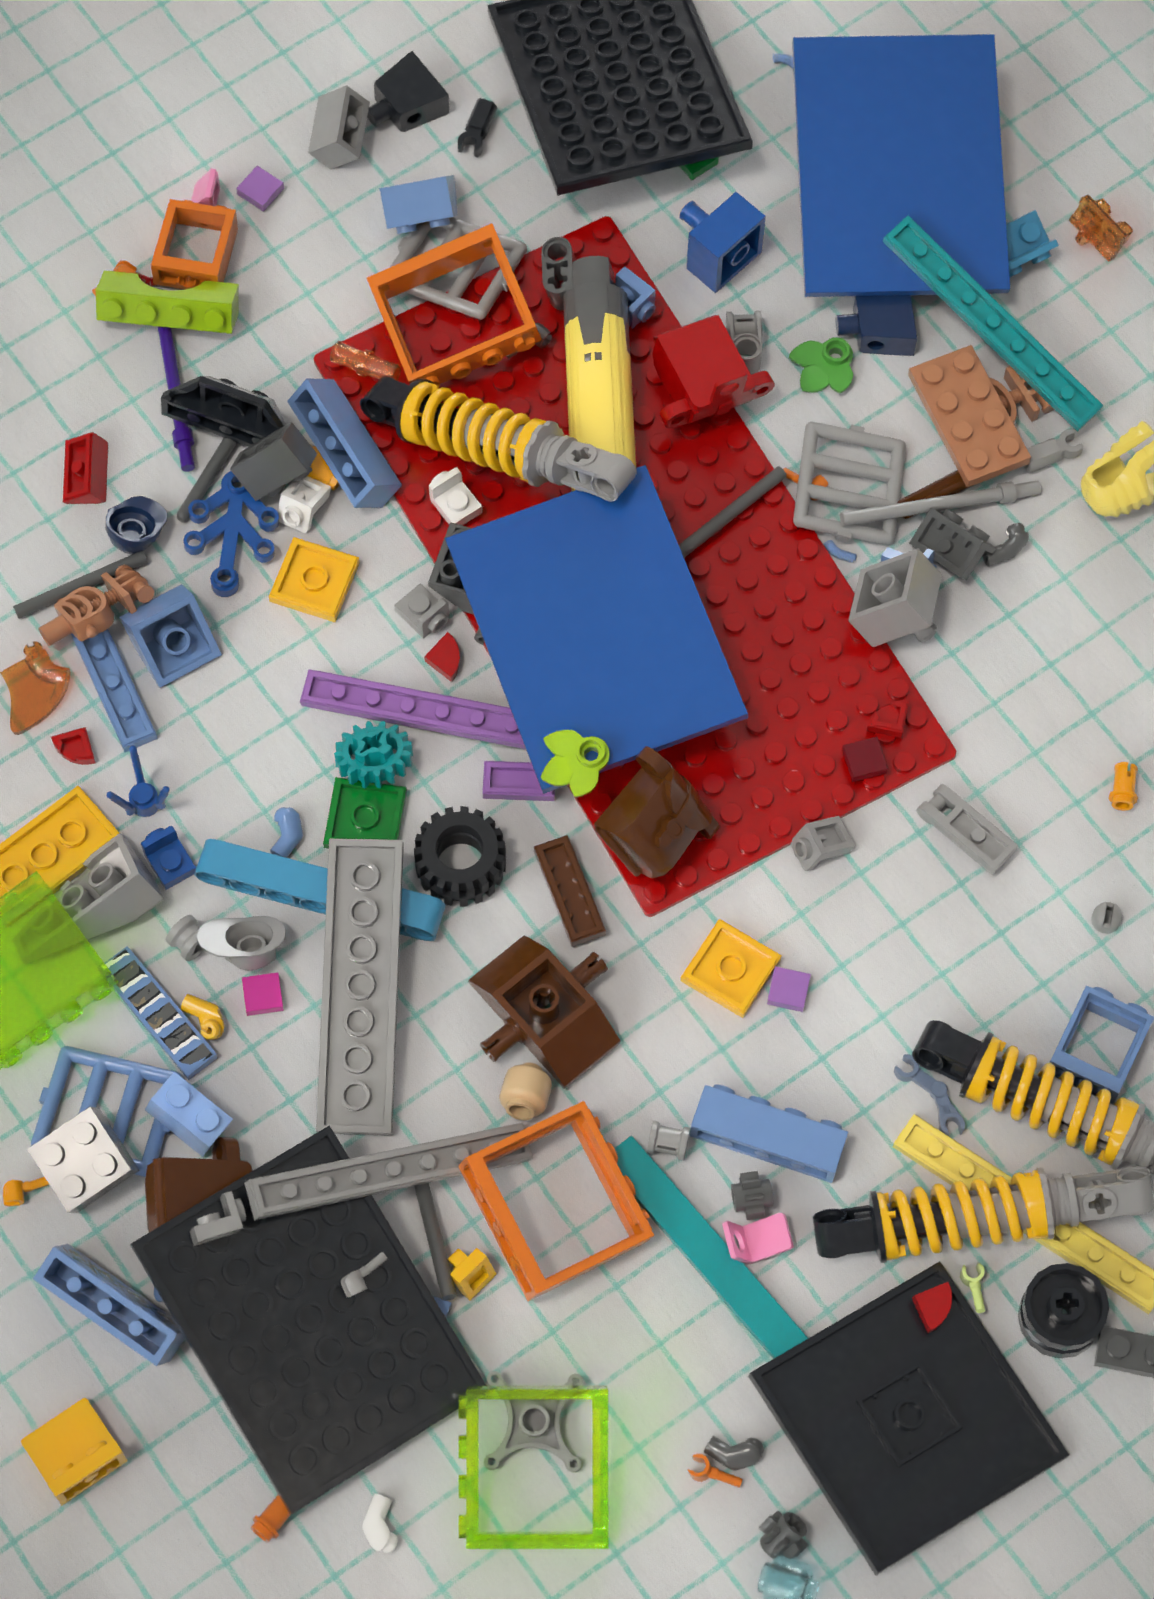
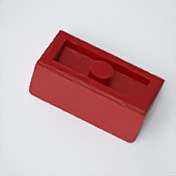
(85, 470)

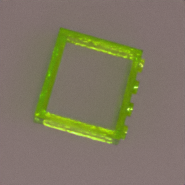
(469, 1483)

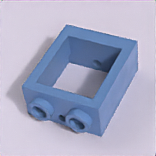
(1127, 1015)

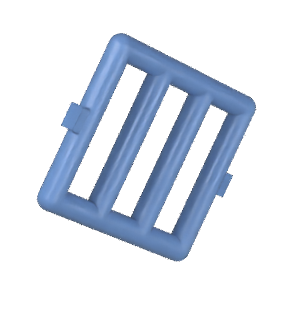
(101, 1064)

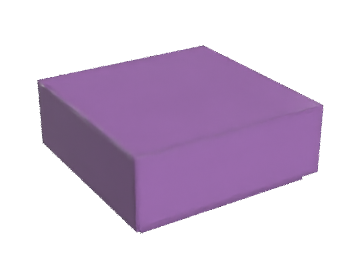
(260, 188)
(788, 989)

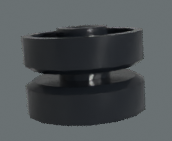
(1042, 1316)

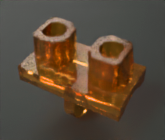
(1099, 228)

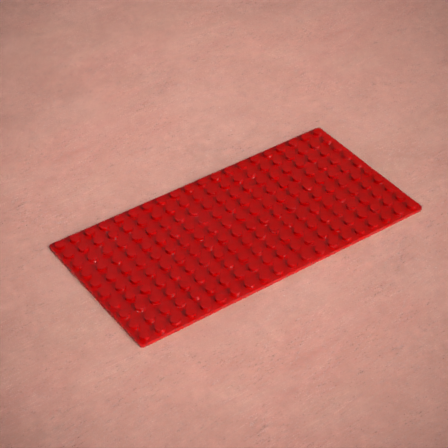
(761, 579)

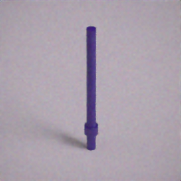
(182, 435)

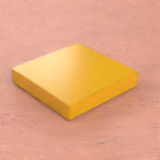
(314, 579)
(730, 968)

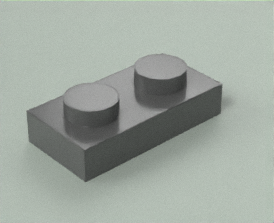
(1125, 1351)

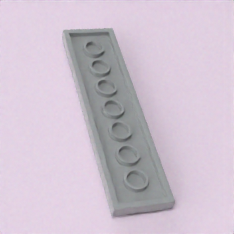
(360, 986)

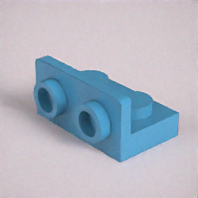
(1027, 242)

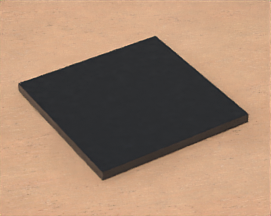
(907, 1422)

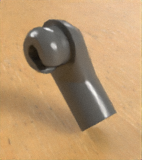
(1009, 549)
(735, 1456)

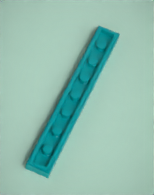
(993, 323)
(707, 1252)

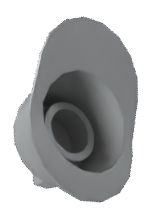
(244, 942)

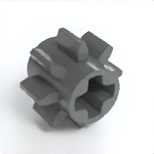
(752, 1195)
(783, 1535)

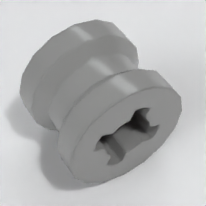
(184, 937)

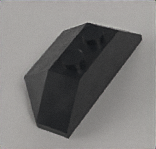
(223, 409)

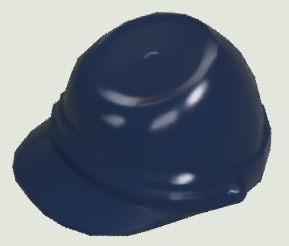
(135, 524)

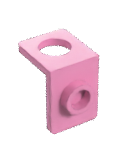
(758, 1239)

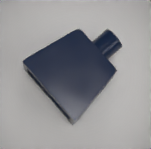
(881, 325)

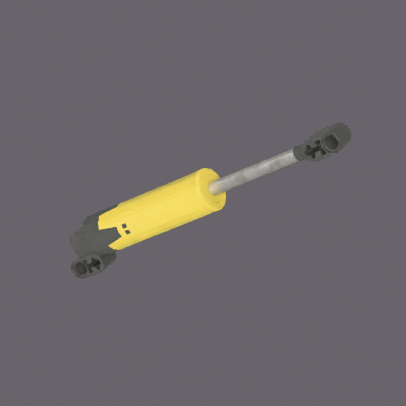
(594, 347)

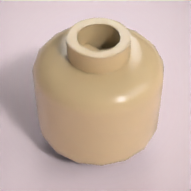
(525, 1091)

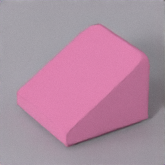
(207, 189)

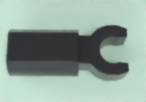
(478, 125)

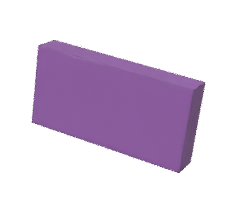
(512, 782)

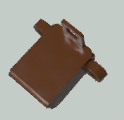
(654, 817)
(181, 1183)

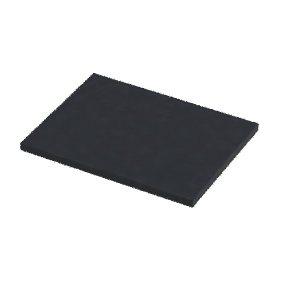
(617, 87)
(299, 1365)

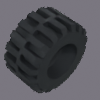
(460, 829)

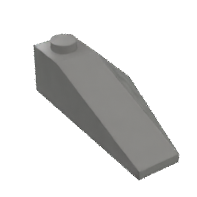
(110, 890)

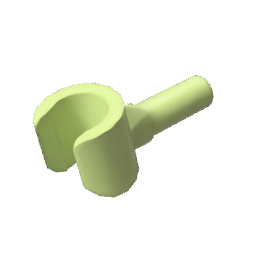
(975, 1286)

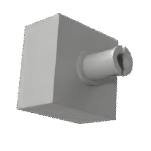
(896, 599)

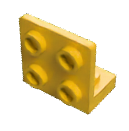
(73, 1451)

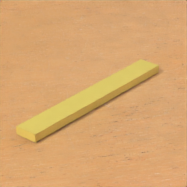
(1074, 1244)

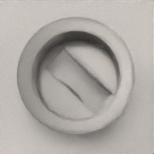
(1099, 915)

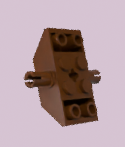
(562, 1037)

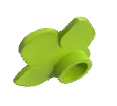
(570, 764)

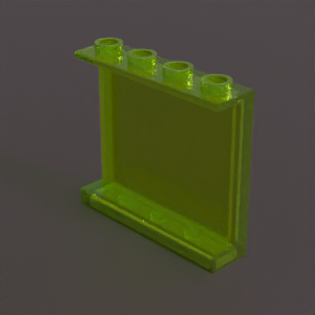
(44, 968)

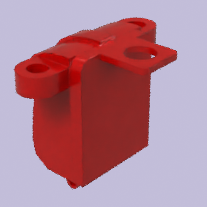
(704, 372)

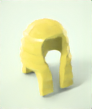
(1117, 488)

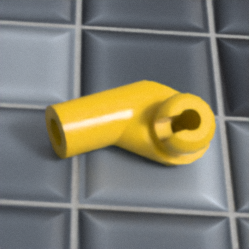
(208, 1014)

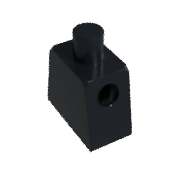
(408, 96)

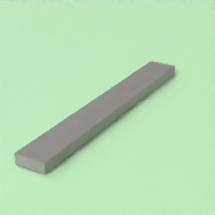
(375, 1173)

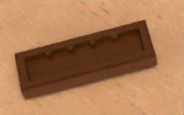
(569, 890)

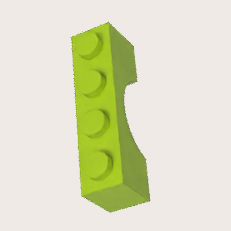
(205, 307)

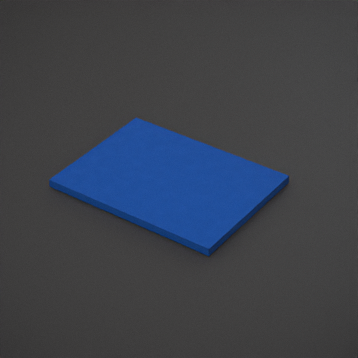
(893, 135)
(596, 624)

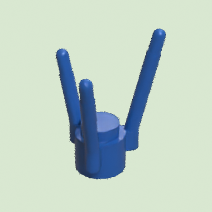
(142, 796)

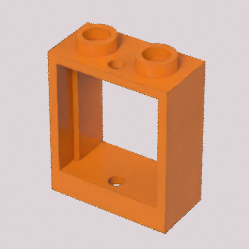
(190, 273)

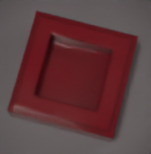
(864, 759)

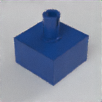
(723, 240)

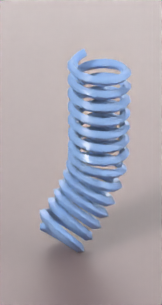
(789, 62)
(834, 551)

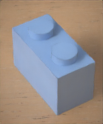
(188, 1114)

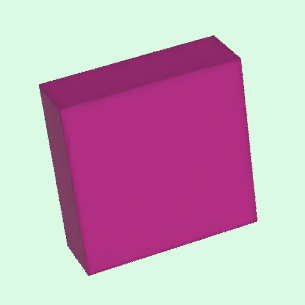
(262, 994)

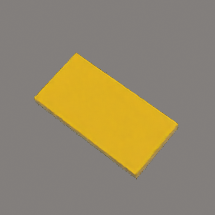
(55, 842)

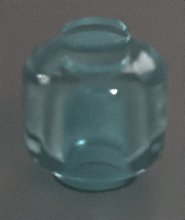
(787, 1580)

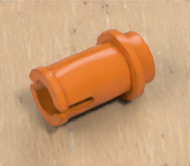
(271, 1520)

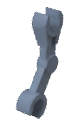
(937, 1091)

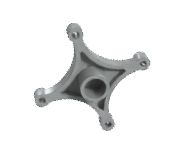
(533, 1425)

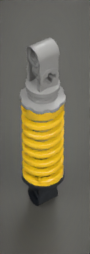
(495, 437)
(1114, 1128)
(1028, 1204)

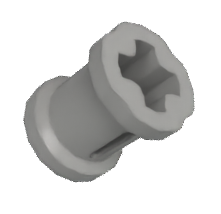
(668, 1140)

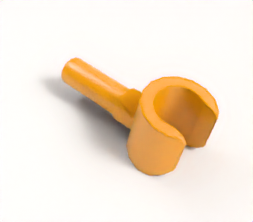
(14, 1190)

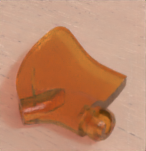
(34, 688)

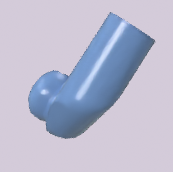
(291, 831)

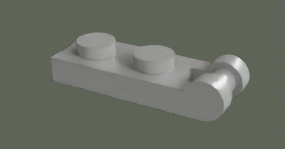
(968, 829)

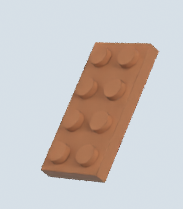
(969, 416)

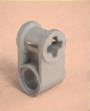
(747, 337)

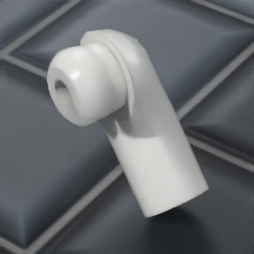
(375, 1526)

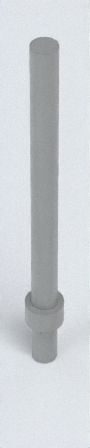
(1003, 493)

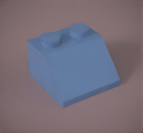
(419, 202)
(171, 635)

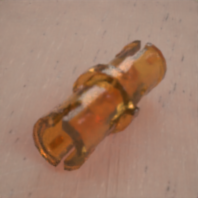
(364, 362)

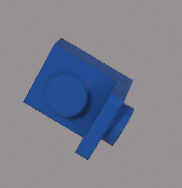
(167, 857)

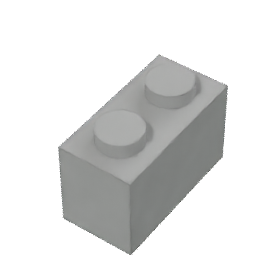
(338, 127)

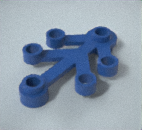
(231, 525)

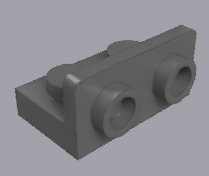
(953, 544)

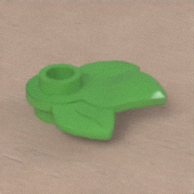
(822, 369)

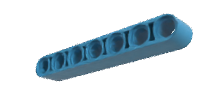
(300, 884)

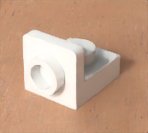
(453, 497)
(301, 502)

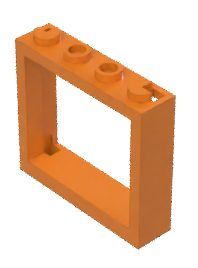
(438, 263)
(505, 1229)

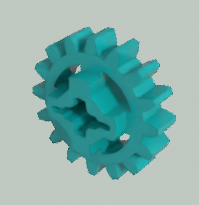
(373, 754)

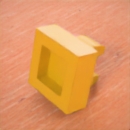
(471, 1271)

